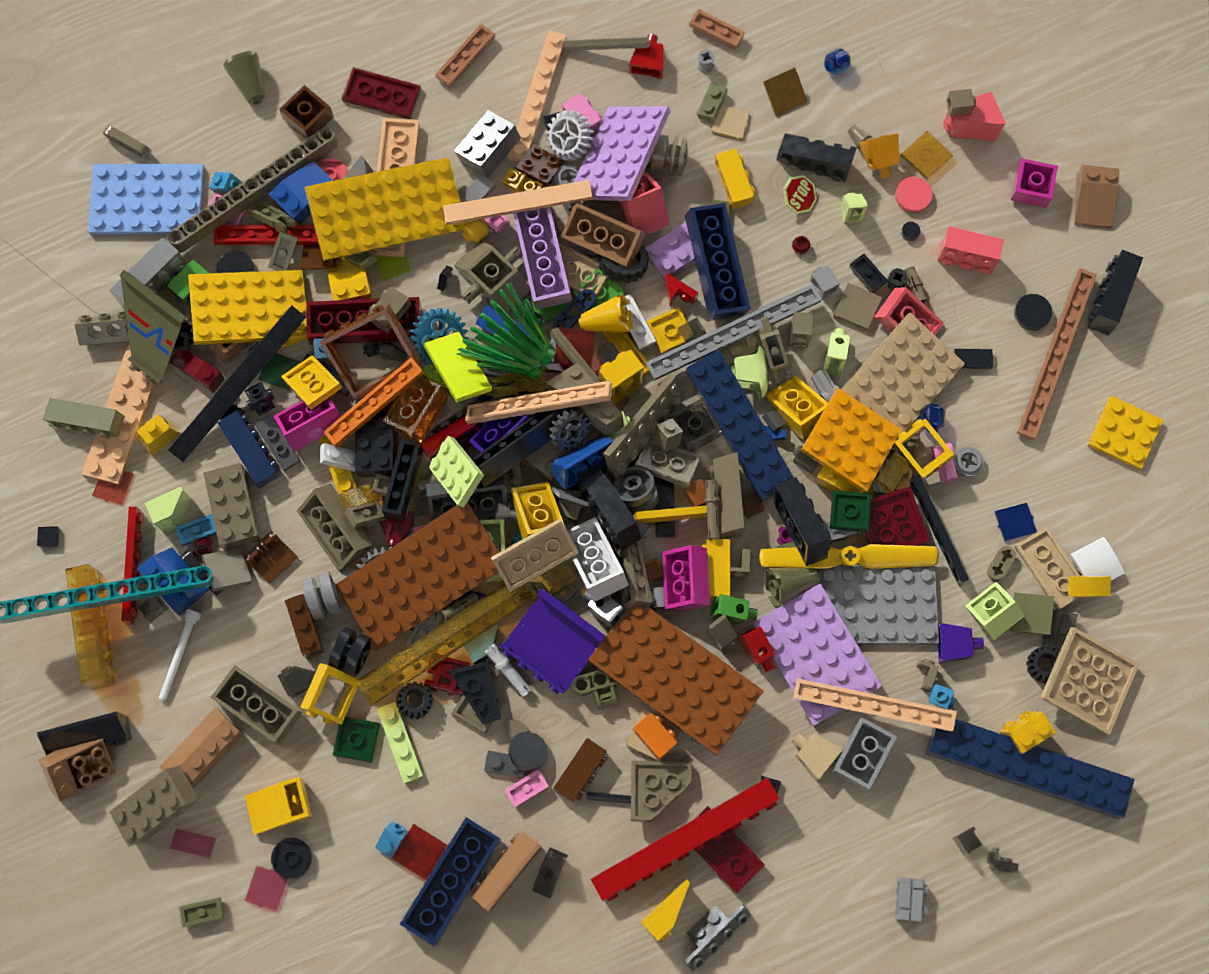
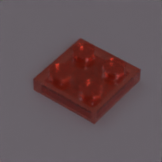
(419, 851)

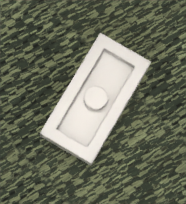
(337, 457)

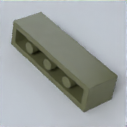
(84, 418)

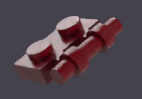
(442, 670)

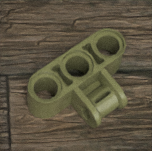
(600, 692)

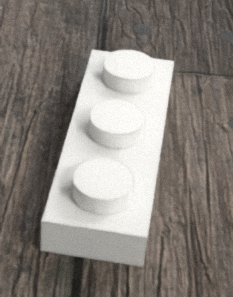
(640, 332)

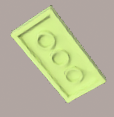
(456, 471)

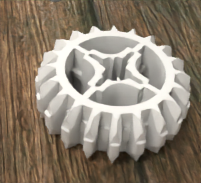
(570, 121)

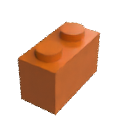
(655, 735)

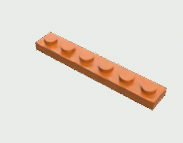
(373, 402)

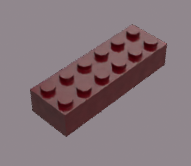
(329, 315)

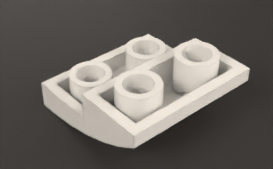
(1097, 560)

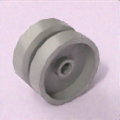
(320, 596)

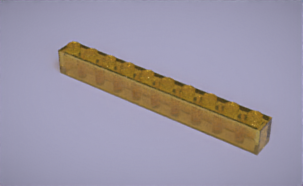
(443, 641)

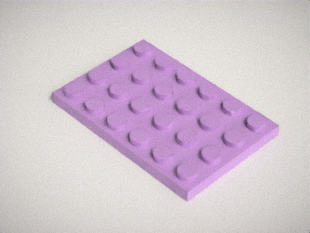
(622, 150)
(816, 647)

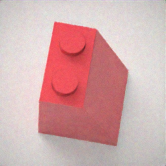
(982, 124)
(647, 207)

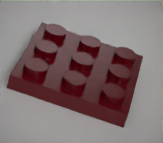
(896, 520)

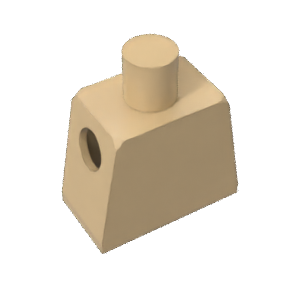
(816, 753)

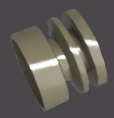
(669, 155)

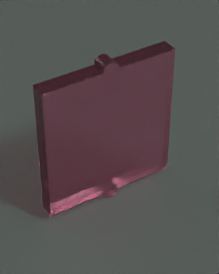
(266, 888)

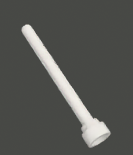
(191, 619)

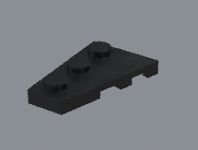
(479, 691)

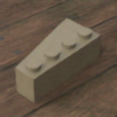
(601, 415)

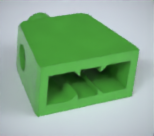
(728, 605)

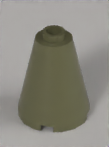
(247, 76)
(789, 583)

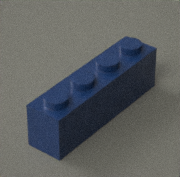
(247, 448)

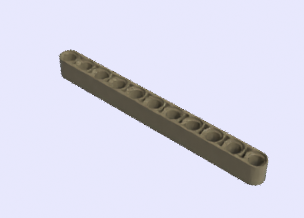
(248, 197)

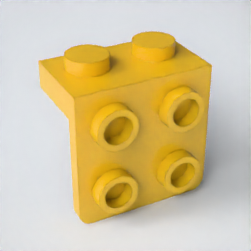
(1028, 730)

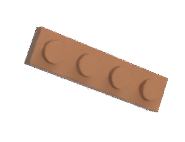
(465, 55)

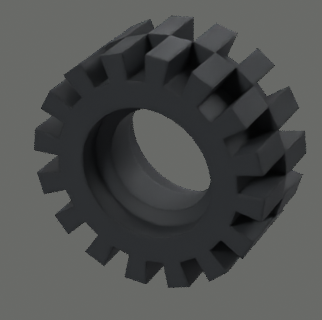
(1033, 662)
(418, 689)

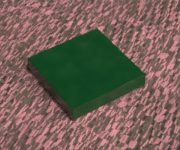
(850, 511)
(356, 739)

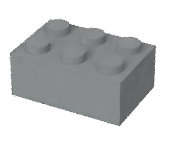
(863, 754)

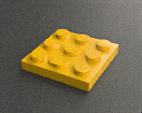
(1125, 432)

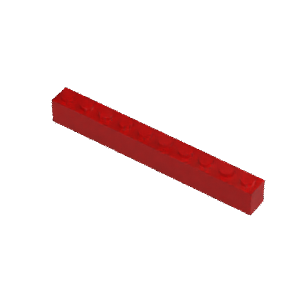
(684, 839)

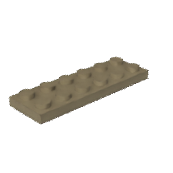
(642, 426)

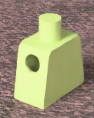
(836, 352)

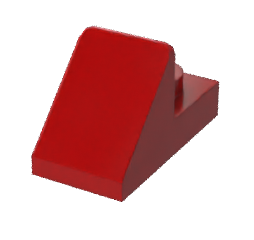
(677, 288)

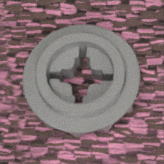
(561, 174)
(976, 458)

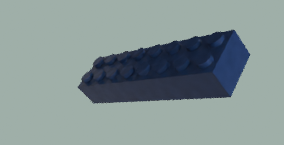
(739, 424)

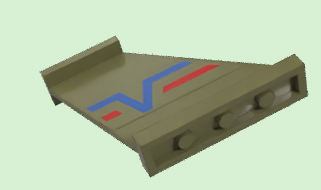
(151, 327)

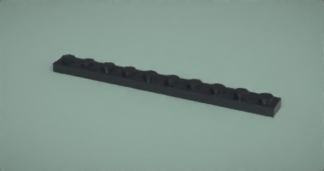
(237, 383)

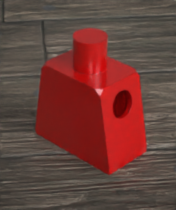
(648, 60)
(756, 639)

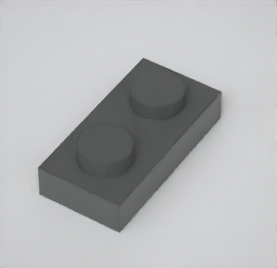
(501, 763)

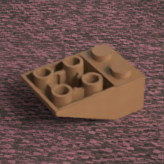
(76, 768)

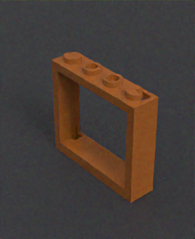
(340, 364)

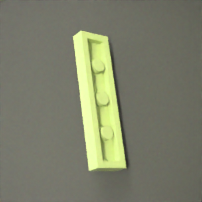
(400, 743)

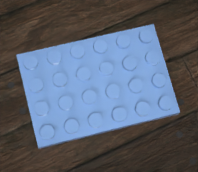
(143, 198)

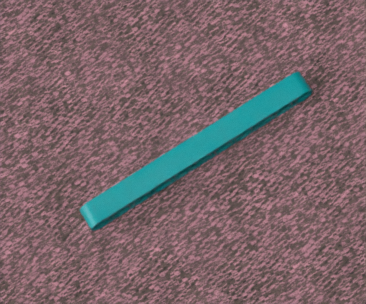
(113, 596)

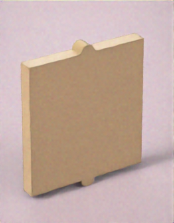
(731, 122)

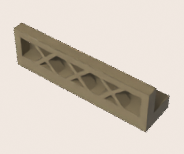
(636, 576)

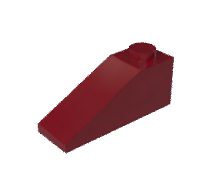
(197, 370)

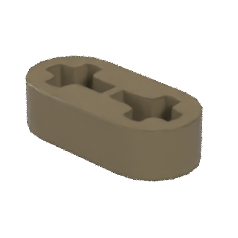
(1004, 565)

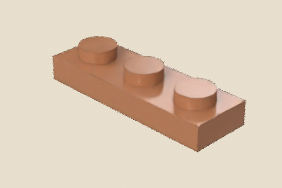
(716, 29)

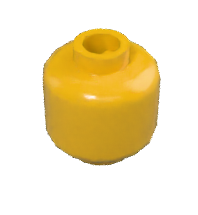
(475, 230)

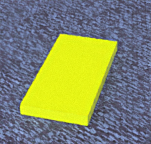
(458, 372)

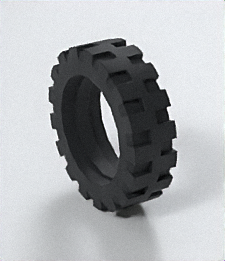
(625, 274)

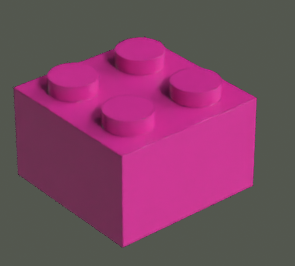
(1034, 183)

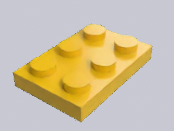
(311, 382)

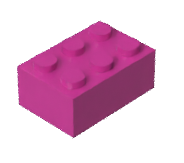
(305, 425)
(686, 578)

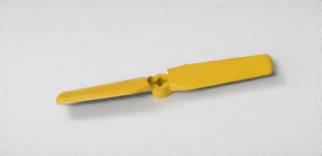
(870, 557)

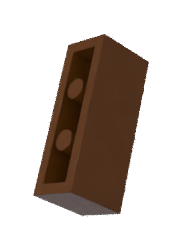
(304, 626)
(581, 771)

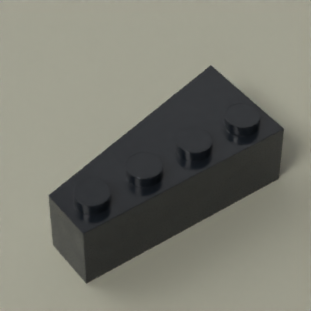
(816, 156)

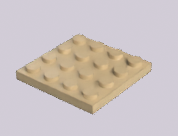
(1089, 681)

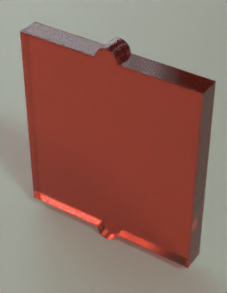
(113, 492)

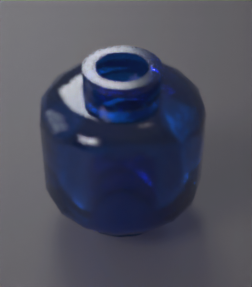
(837, 61)
(934, 415)

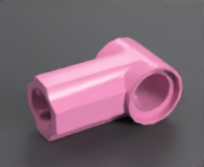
(947, 472)

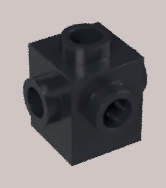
(185, 338)
(259, 399)

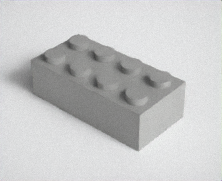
(154, 269)

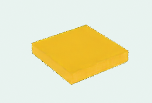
(666, 330)

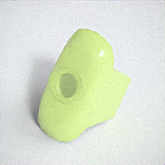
(752, 372)

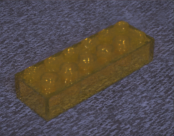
(91, 632)

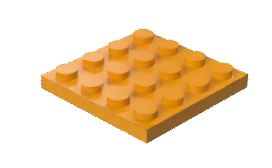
(851, 440)

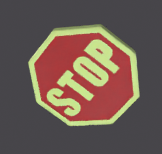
(799, 194)

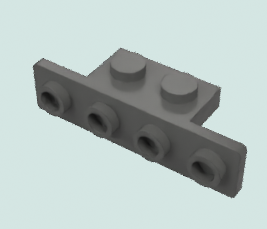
(712, 932)

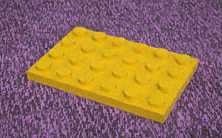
(243, 304)

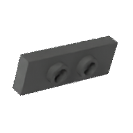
(277, 443)

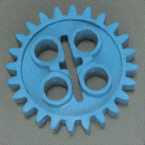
(425, 329)

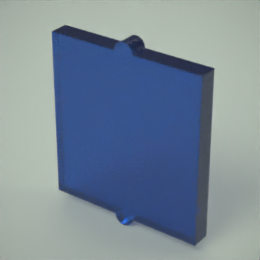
(1015, 522)

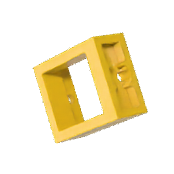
(937, 463)
(316, 687)

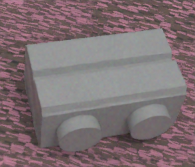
(911, 899)

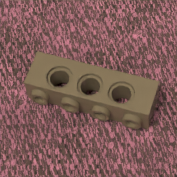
(88, 335)

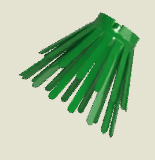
(513, 349)

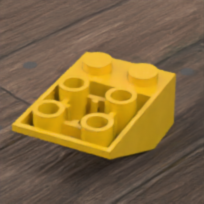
(278, 805)

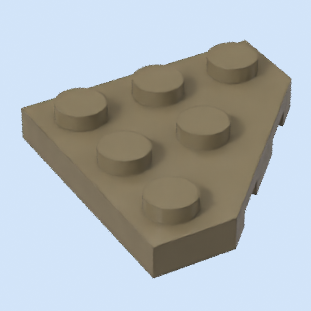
(656, 786)

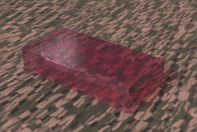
(193, 843)

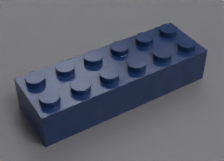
(717, 261)
(450, 882)

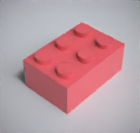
(970, 250)

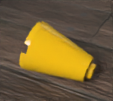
(608, 316)

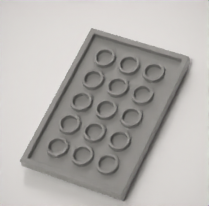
(885, 603)

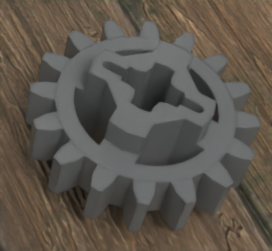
(569, 429)

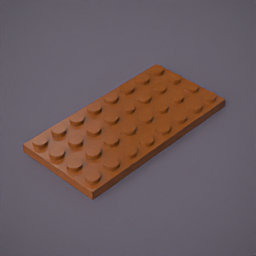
(420, 575)
(676, 677)

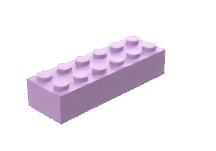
(542, 258)

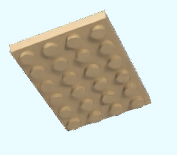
(904, 373)

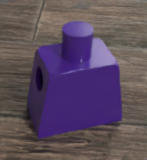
(956, 643)

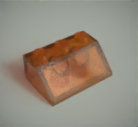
(417, 408)

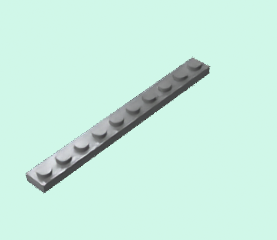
(732, 332)

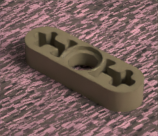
(127, 142)

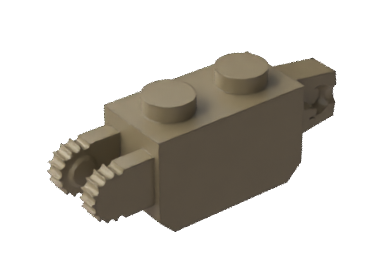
(774, 349)

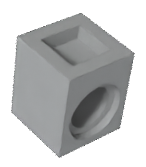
(824, 281)

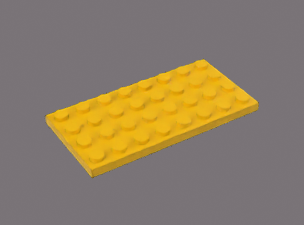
(383, 208)

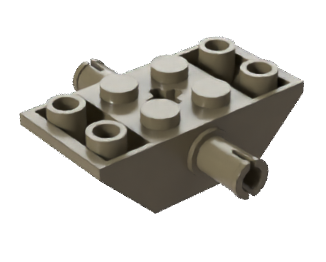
(486, 260)

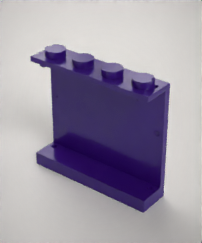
(552, 642)

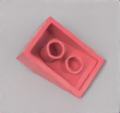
(900, 304)

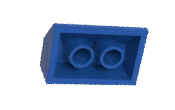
(568, 468)
(170, 561)

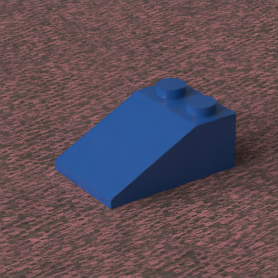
(291, 192)

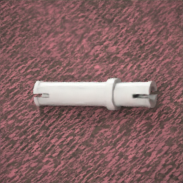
(508, 670)

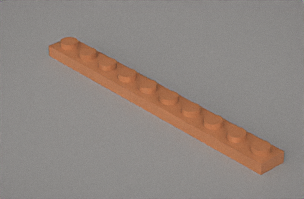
(1056, 354)

